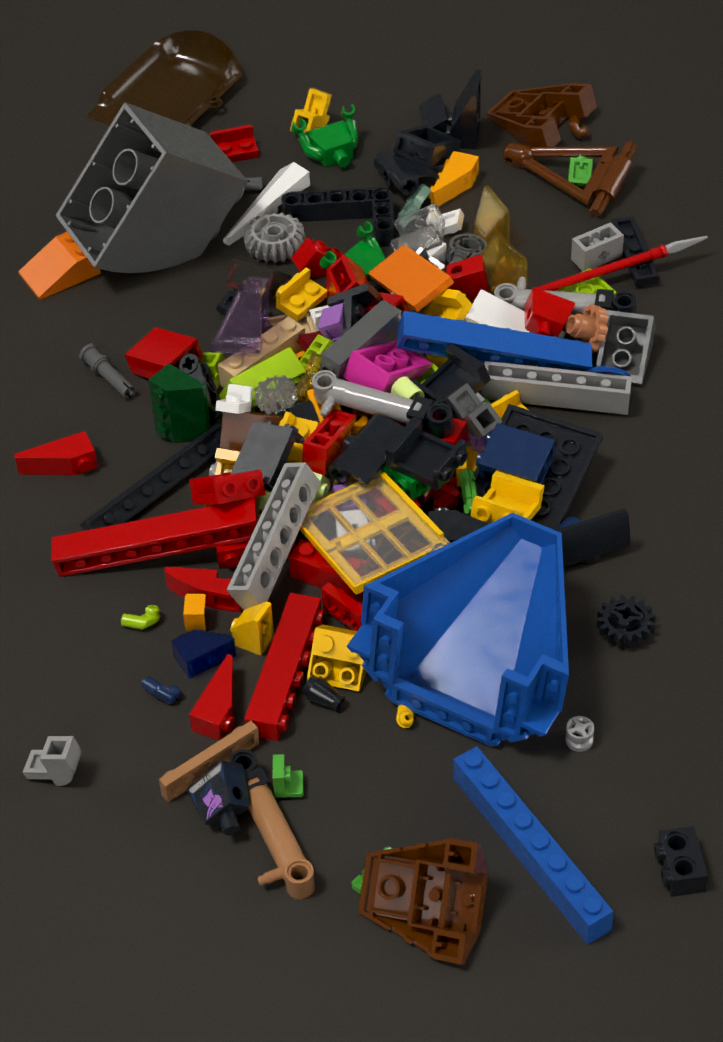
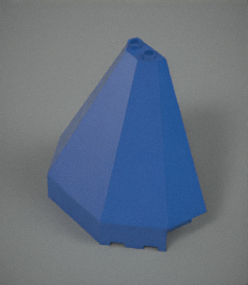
(474, 632)

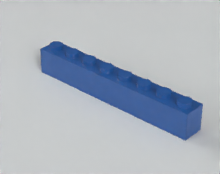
(488, 343)
(533, 845)

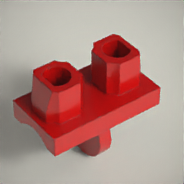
(445, 497)

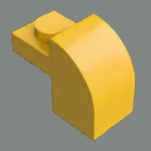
(314, 111)

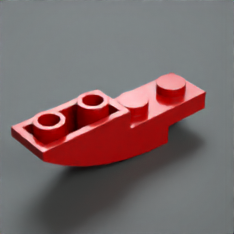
(202, 581)

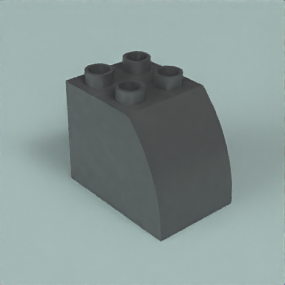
(150, 194)

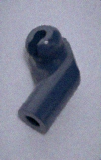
(157, 689)

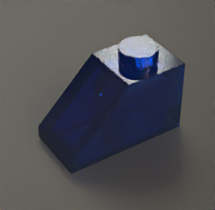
(201, 650)

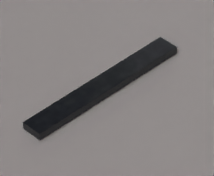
(158, 481)

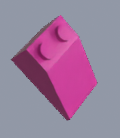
(383, 365)

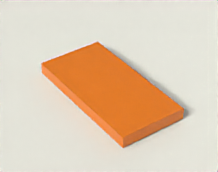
(411, 277)

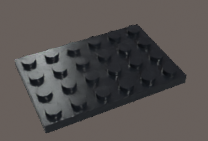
(573, 456)

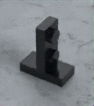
(354, 303)

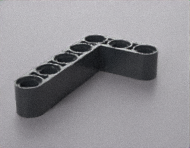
(345, 205)

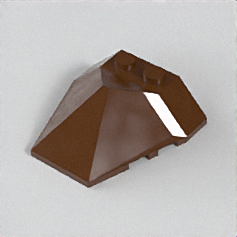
(428, 895)

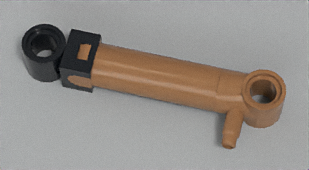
(275, 831)

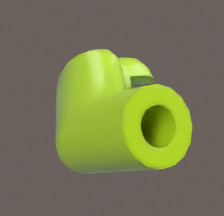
(144, 621)

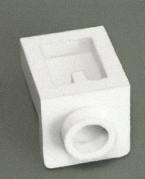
(237, 399)

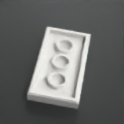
(497, 313)

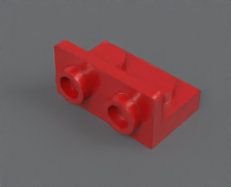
(236, 143)
(341, 606)

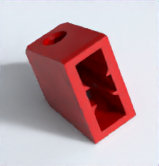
(469, 276)
(546, 313)

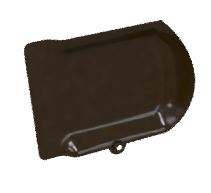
(173, 79)

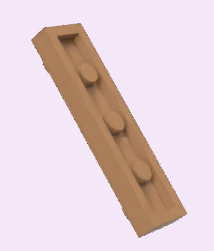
(178, 780)

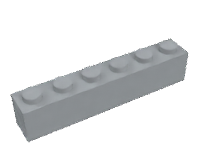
(559, 387)

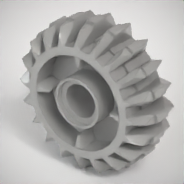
(273, 237)

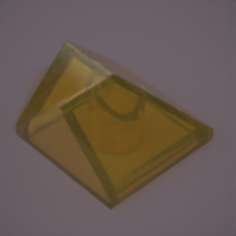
(492, 217)
(503, 262)

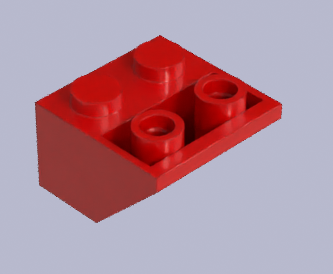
(344, 275)

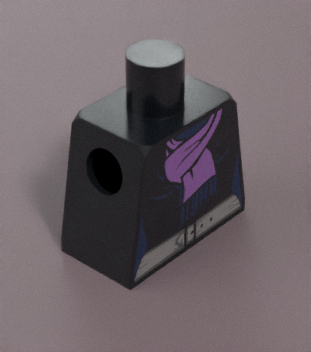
(221, 796)

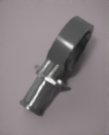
(458, 253)

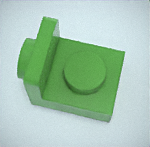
(580, 170)
(286, 782)

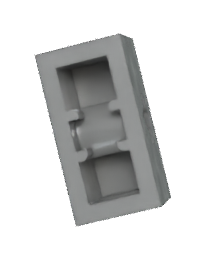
(597, 247)

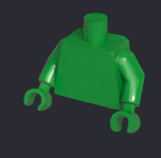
(330, 143)
(365, 254)

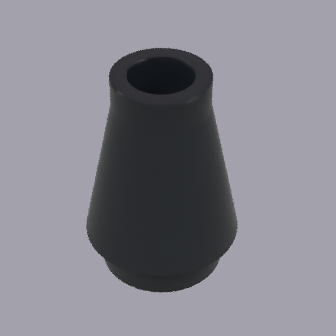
(321, 692)

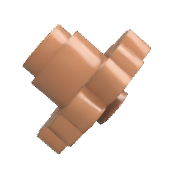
(589, 327)

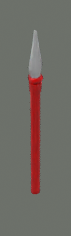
(652, 254)

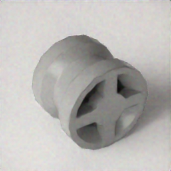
(584, 728)

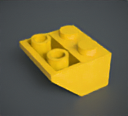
(334, 660)

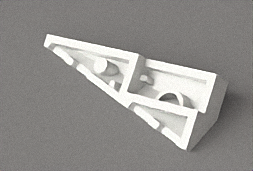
(288, 179)

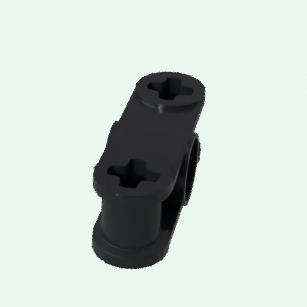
(201, 371)

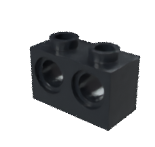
(685, 860)

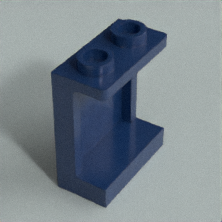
(516, 454)

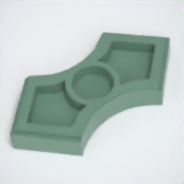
(414, 201)

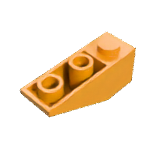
(455, 178)

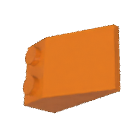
(57, 267)

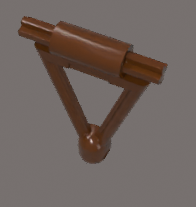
(604, 181)

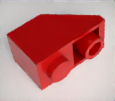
(310, 254)

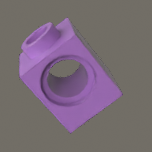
(332, 322)

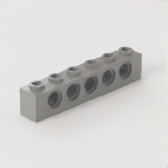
(274, 535)

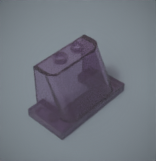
(245, 319)

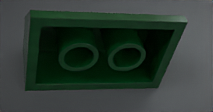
(178, 405)

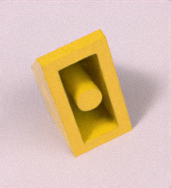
(254, 628)

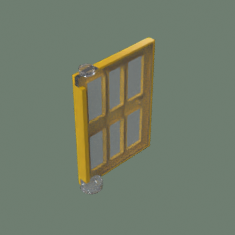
(370, 531)

